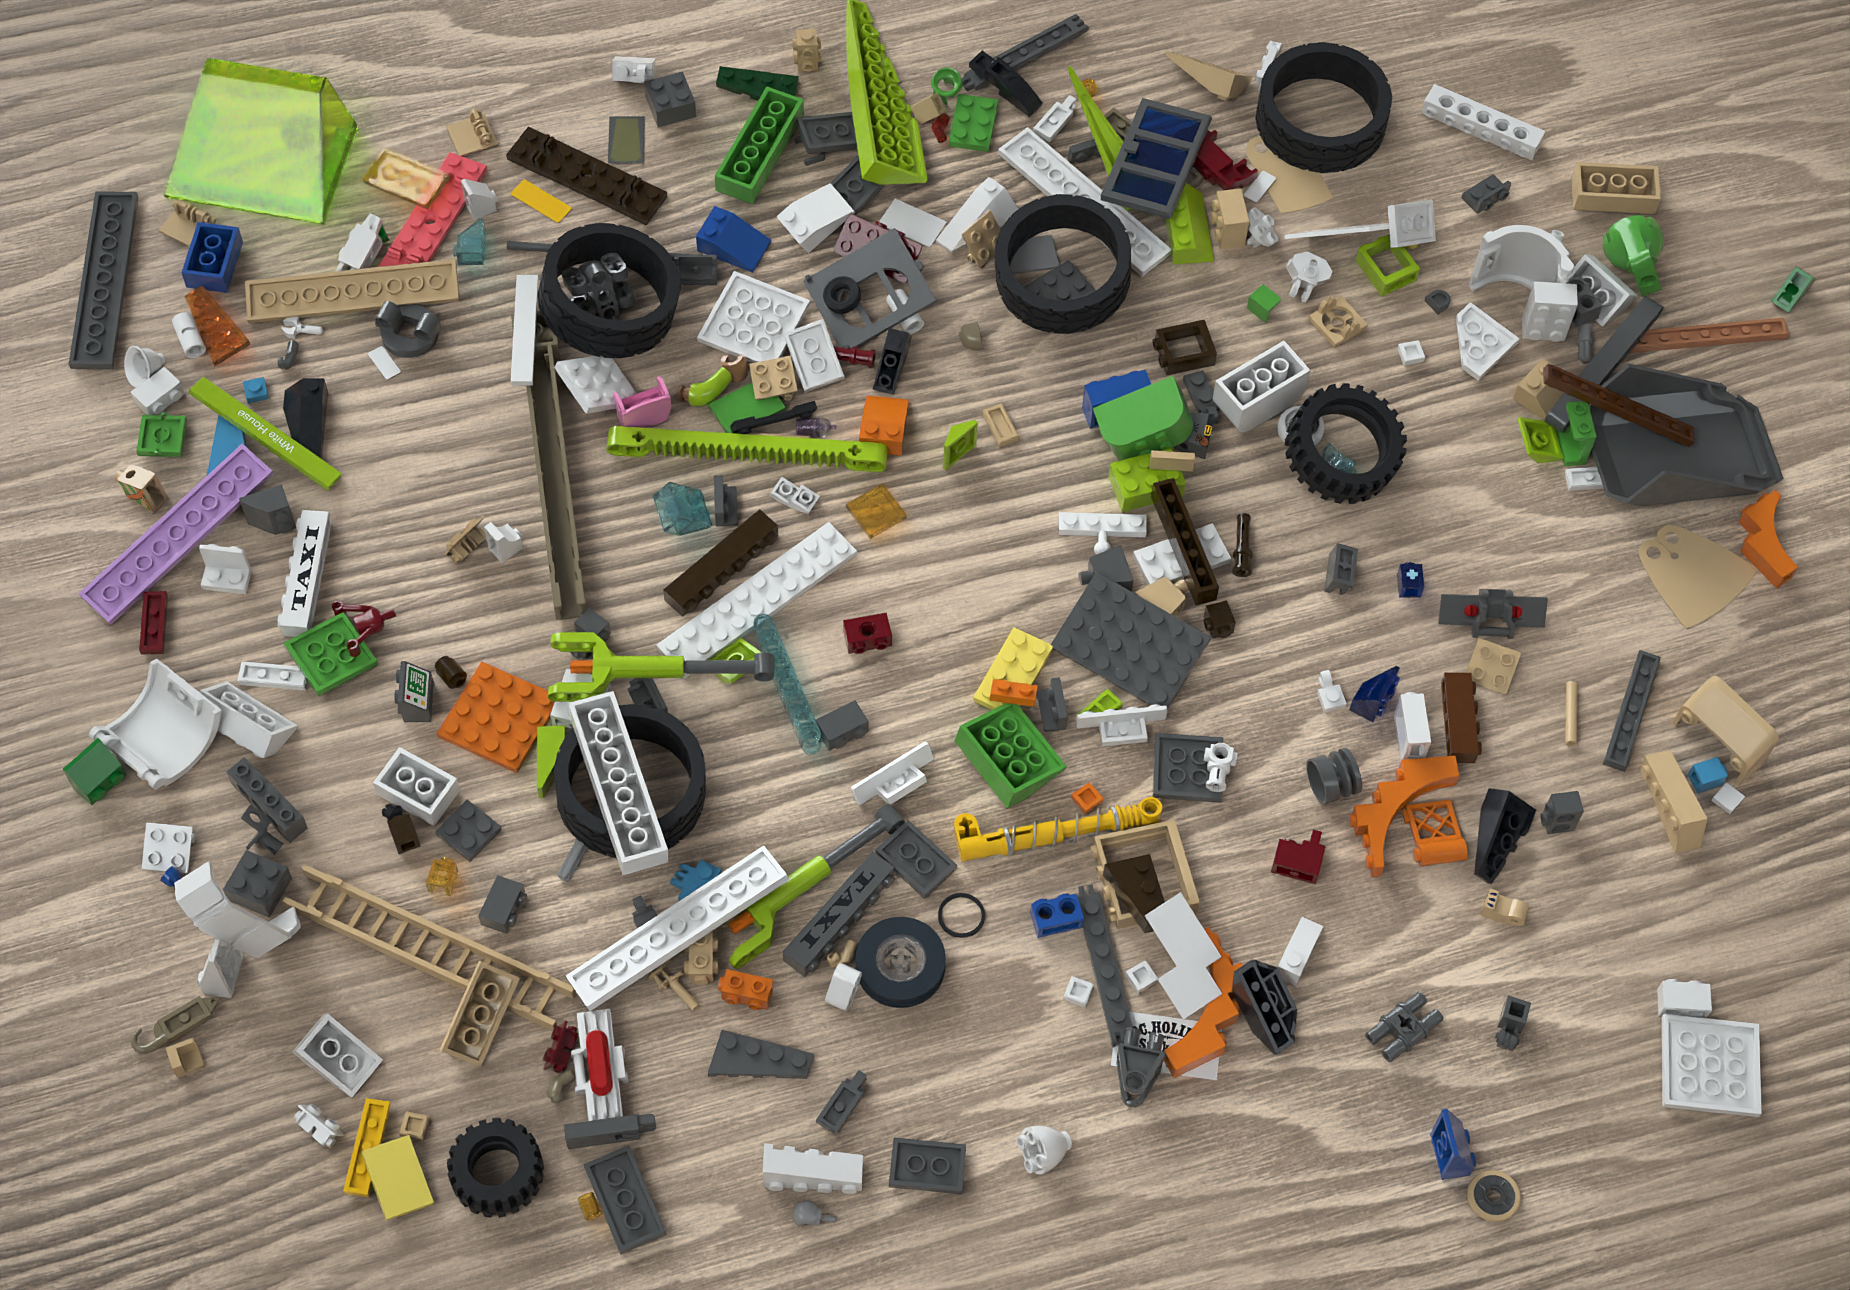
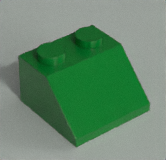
(94, 772)

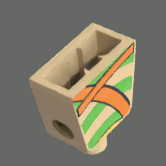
(142, 487)

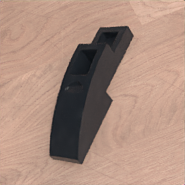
(1008, 81)

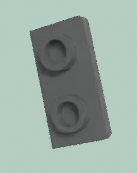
(1486, 193)
(725, 503)
(1053, 707)

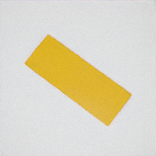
(541, 201)

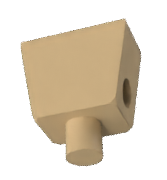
(1166, 595)

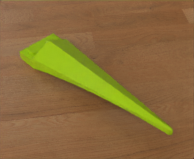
(1105, 136)

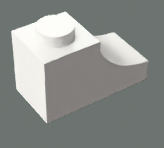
(503, 541)

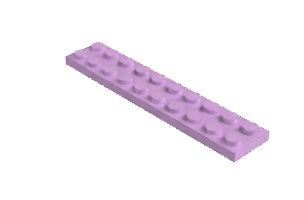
(175, 534)

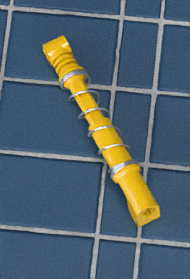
(1007, 840)

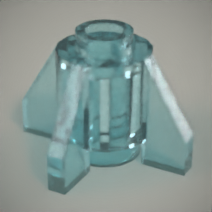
(1337, 459)

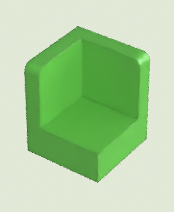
(1262, 302)

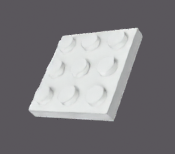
(594, 382)

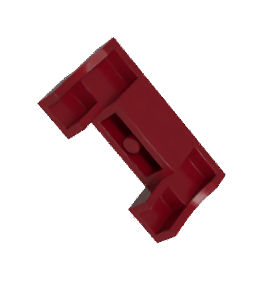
(1219, 167)

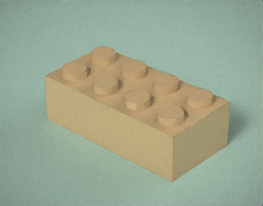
(1615, 188)

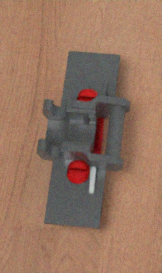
(1493, 603)

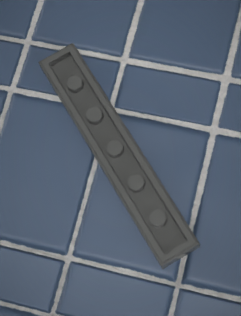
(1631, 711)

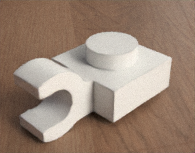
(1330, 696)

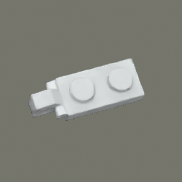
(1273, 50)

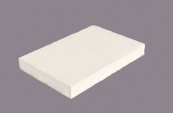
(814, 355)

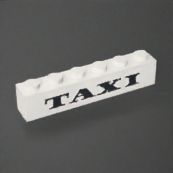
(305, 572)

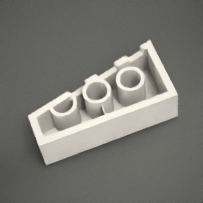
(811, 1170)

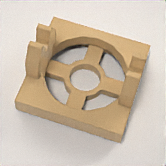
(1347, 331)

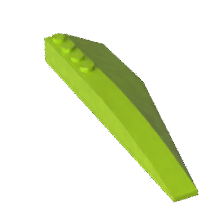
(882, 120)

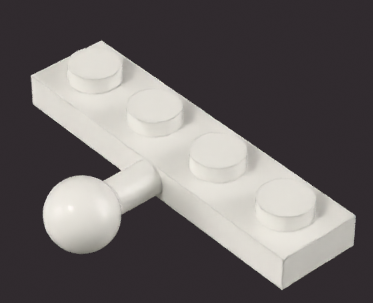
(1102, 526)

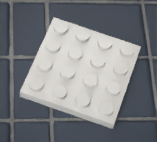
(752, 319)
(1711, 1065)

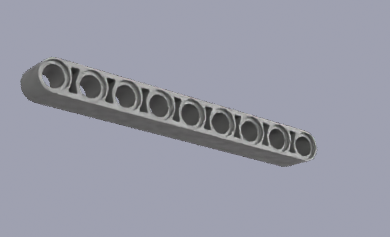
(1609, 356)

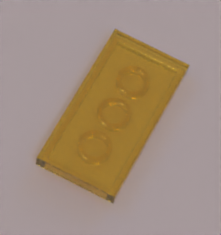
(406, 178)

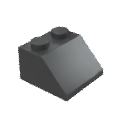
(268, 510)

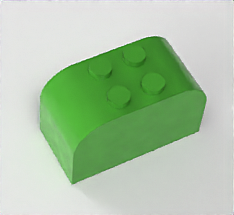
(1145, 420)

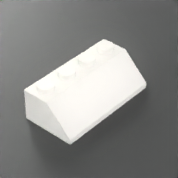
(249, 720)

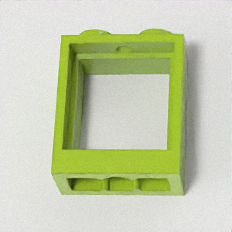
(1393, 281)

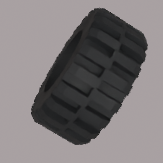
(484, 1139)

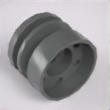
(1334, 775)

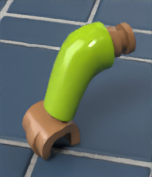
(706, 392)

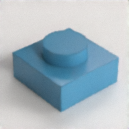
(255, 390)

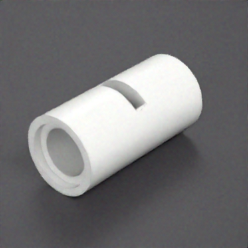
(911, 324)
(188, 335)

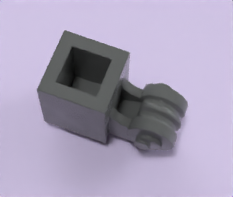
(591, 622)
(1512, 1021)

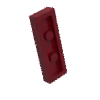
(153, 622)

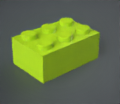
(1134, 481)

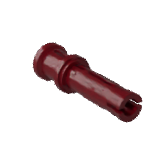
(856, 356)

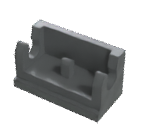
(697, 269)
(1341, 568)
(645, 692)

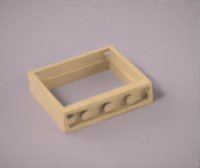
(1137, 835)

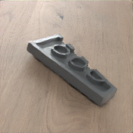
(748, 1056)

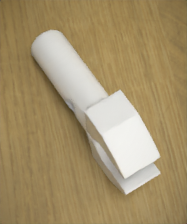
(299, 328)

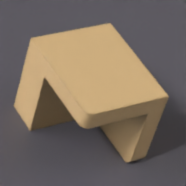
(928, 108)
(185, 1057)

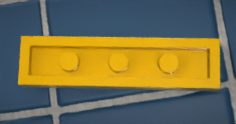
(369, 1135)

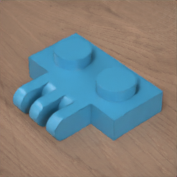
(694, 877)

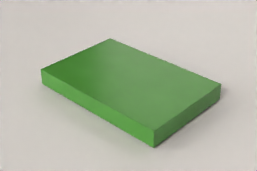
(742, 405)

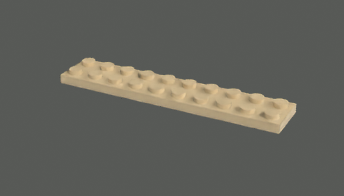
(351, 290)

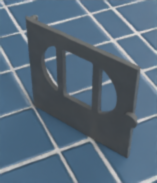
(881, 254)

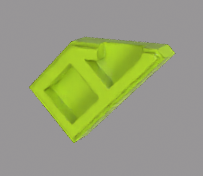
(1103, 702)

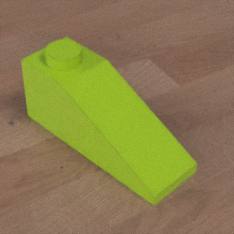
(548, 744)

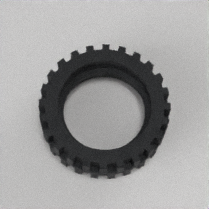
(1363, 408)

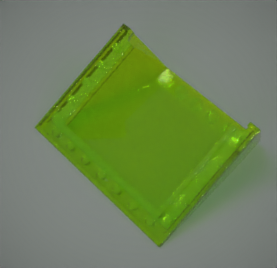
(262, 142)

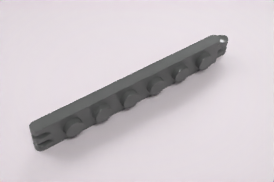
(1032, 48)
(1104, 965)

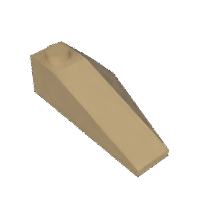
(1219, 80)

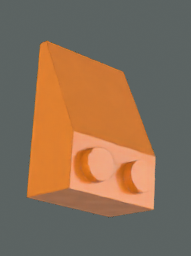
(884, 422)

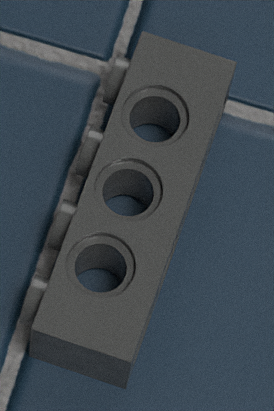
(267, 799)

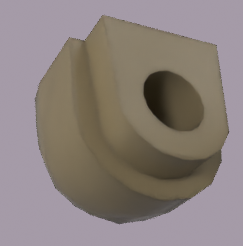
(971, 336)

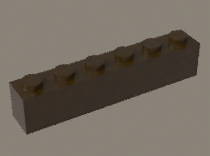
(1184, 541)
(721, 563)

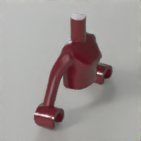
(367, 623)

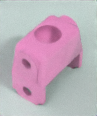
(644, 408)

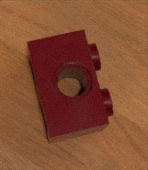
(876, 624)

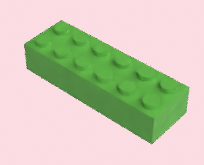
(759, 145)

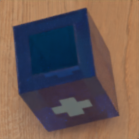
(1410, 580)

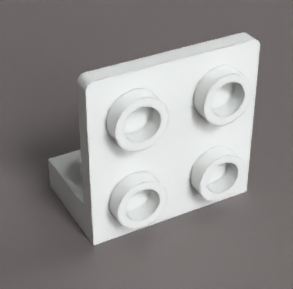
(225, 569)

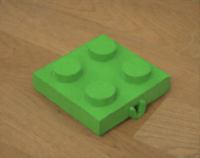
(161, 435)

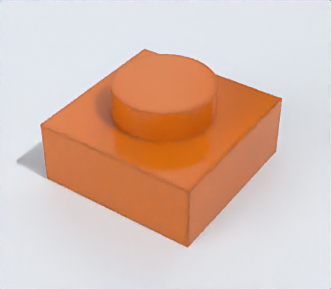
(1087, 798)

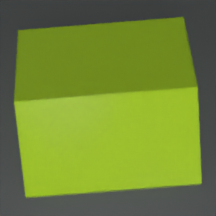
(1540, 440)
(959, 442)
(736, 651)

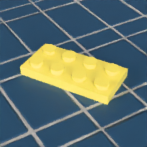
(1017, 661)

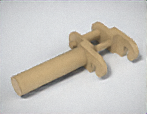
(674, 984)

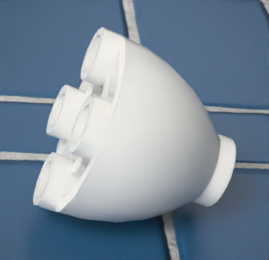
(1043, 1148)

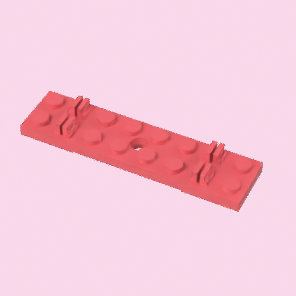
(417, 239)

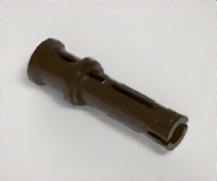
(1242, 553)

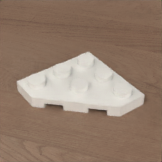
(1481, 341)

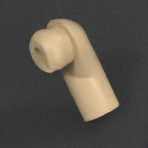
(844, 957)

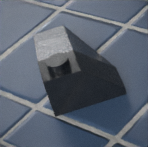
(306, 412)
(1501, 824)

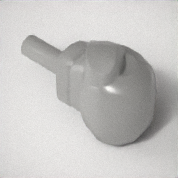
(808, 1213)

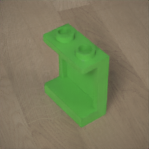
(1579, 436)

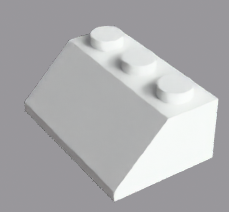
(1606, 286)

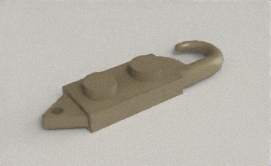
(177, 1023)

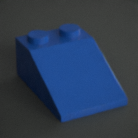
(731, 240)
(1452, 1147)

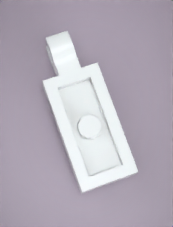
(1055, 119)

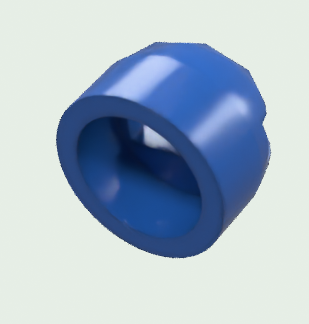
(171, 876)

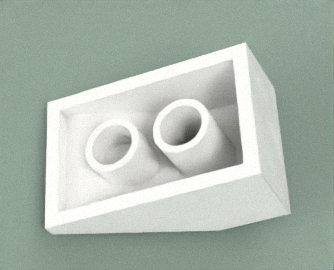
(815, 216)
(337, 1055)

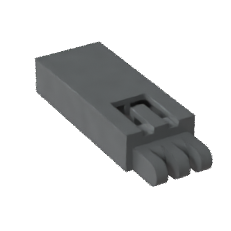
(608, 1130)

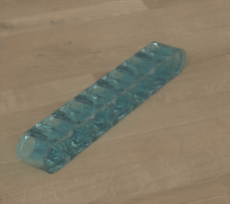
(788, 692)

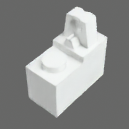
(633, 69)

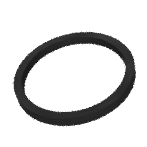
(961, 935)

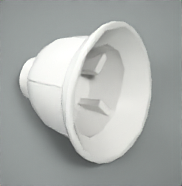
(142, 364)

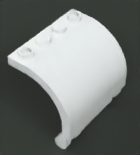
(1520, 256)
(163, 729)

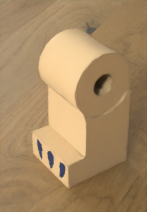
(1504, 909)

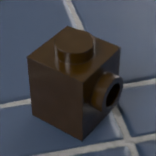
(1219, 620)

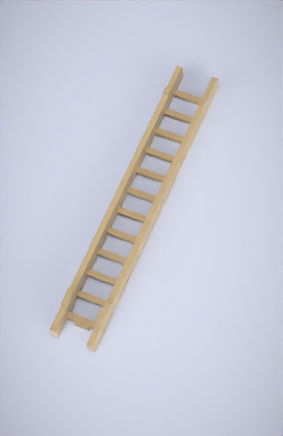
(428, 927)

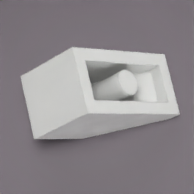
(478, 198)

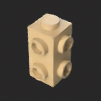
(806, 50)
(701, 960)

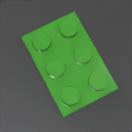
(973, 122)

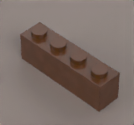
(1459, 717)

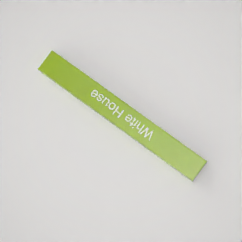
(265, 433)

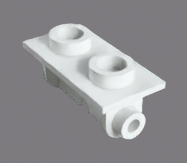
(326, 1128)

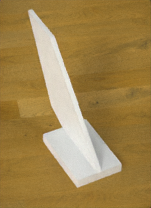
(1408, 225)

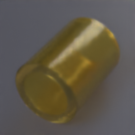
(589, 1206)

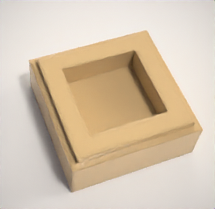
(414, 1125)

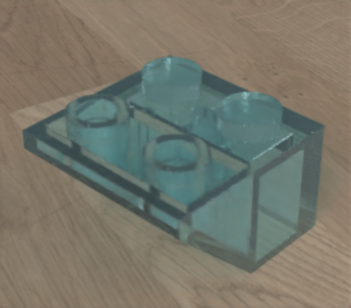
(681, 509)

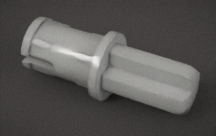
(1584, 342)

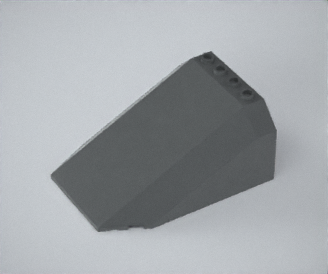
(1647, 469)

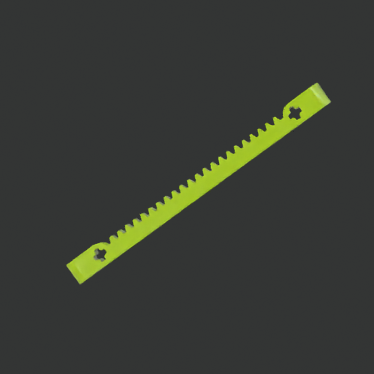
(867, 456)

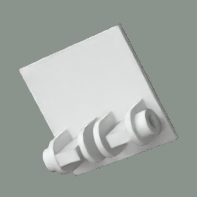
(167, 847)

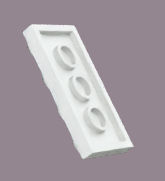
(1160, 561)

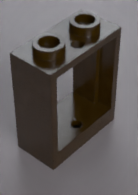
(1171, 365)

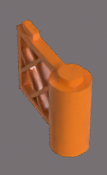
(1440, 848)

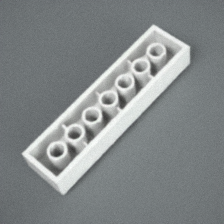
(618, 783)

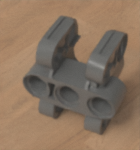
(603, 290)

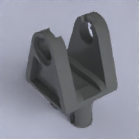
(1138, 1066)

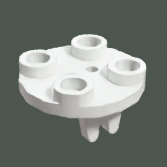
(1261, 229)

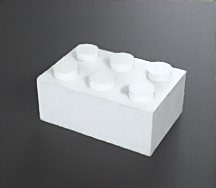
(1549, 311)
(416, 786)

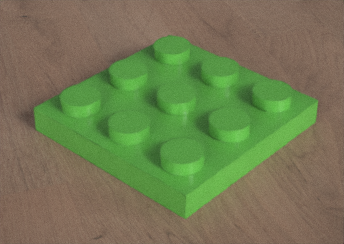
(324, 655)

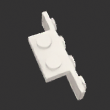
(1122, 726)
(895, 778)

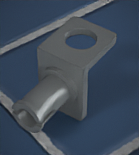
(262, 836)

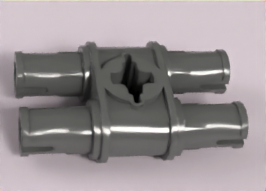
(1403, 1016)

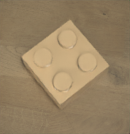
(1230, 219)

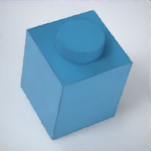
(1708, 775)

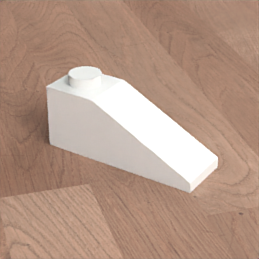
(1299, 950)

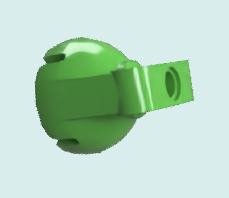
(1635, 247)

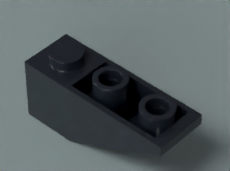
(892, 361)

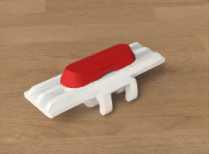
(604, 1065)

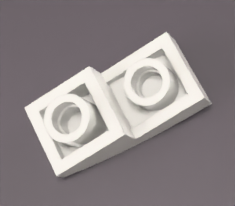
(798, 498)

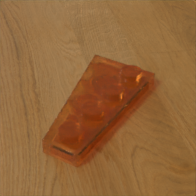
(215, 326)

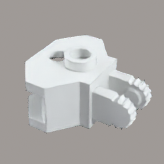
(1307, 273)

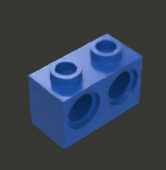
(1058, 921)

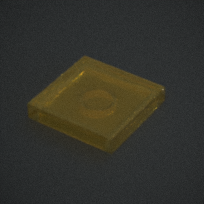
(876, 511)

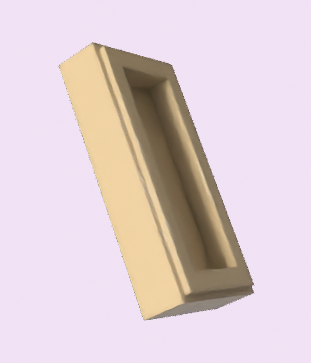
(1000, 425)
(1172, 460)

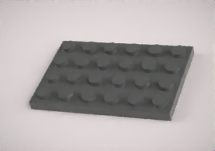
(1130, 642)

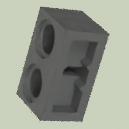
(1588, 304)
(1562, 812)

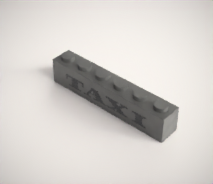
(838, 914)

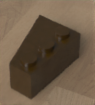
(1137, 886)

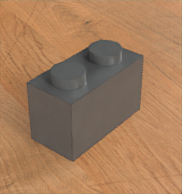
(843, 725)
(502, 904)

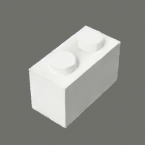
(157, 392)
(1684, 998)

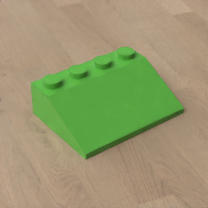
(1009, 753)

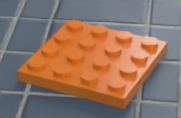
(497, 717)

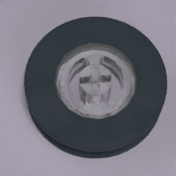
(900, 938)

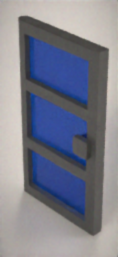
(1156, 158)

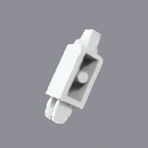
(362, 245)

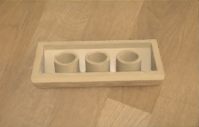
(479, 1013)

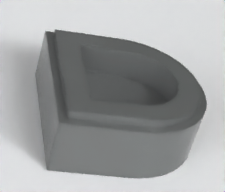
(1438, 300)

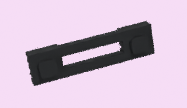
(745, 425)

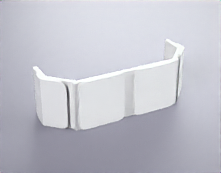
(217, 916)

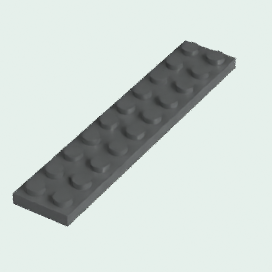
(103, 280)

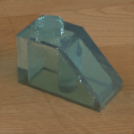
(471, 244)

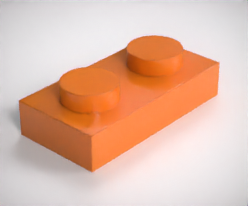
(1013, 692)

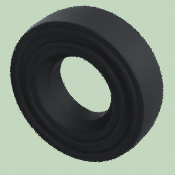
(839, 283)

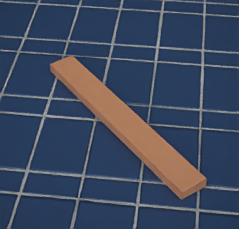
(1712, 335)

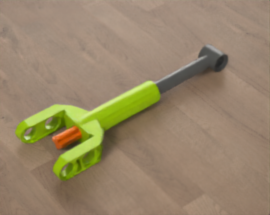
(608, 666)
(763, 911)

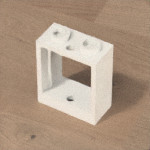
(1412, 726)

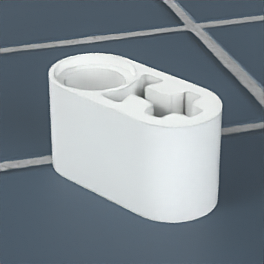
(843, 987)

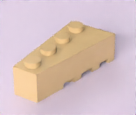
(1675, 801)

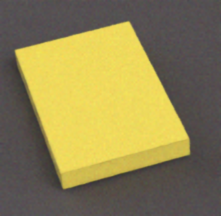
(397, 1177)

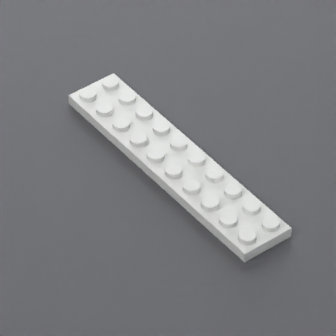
(1057, 176)
(761, 594)
(677, 928)

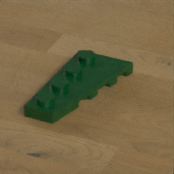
(754, 82)

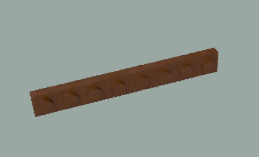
(1618, 405)

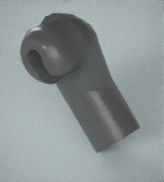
(290, 356)

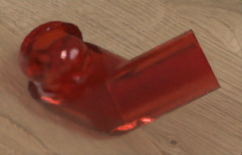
(939, 126)

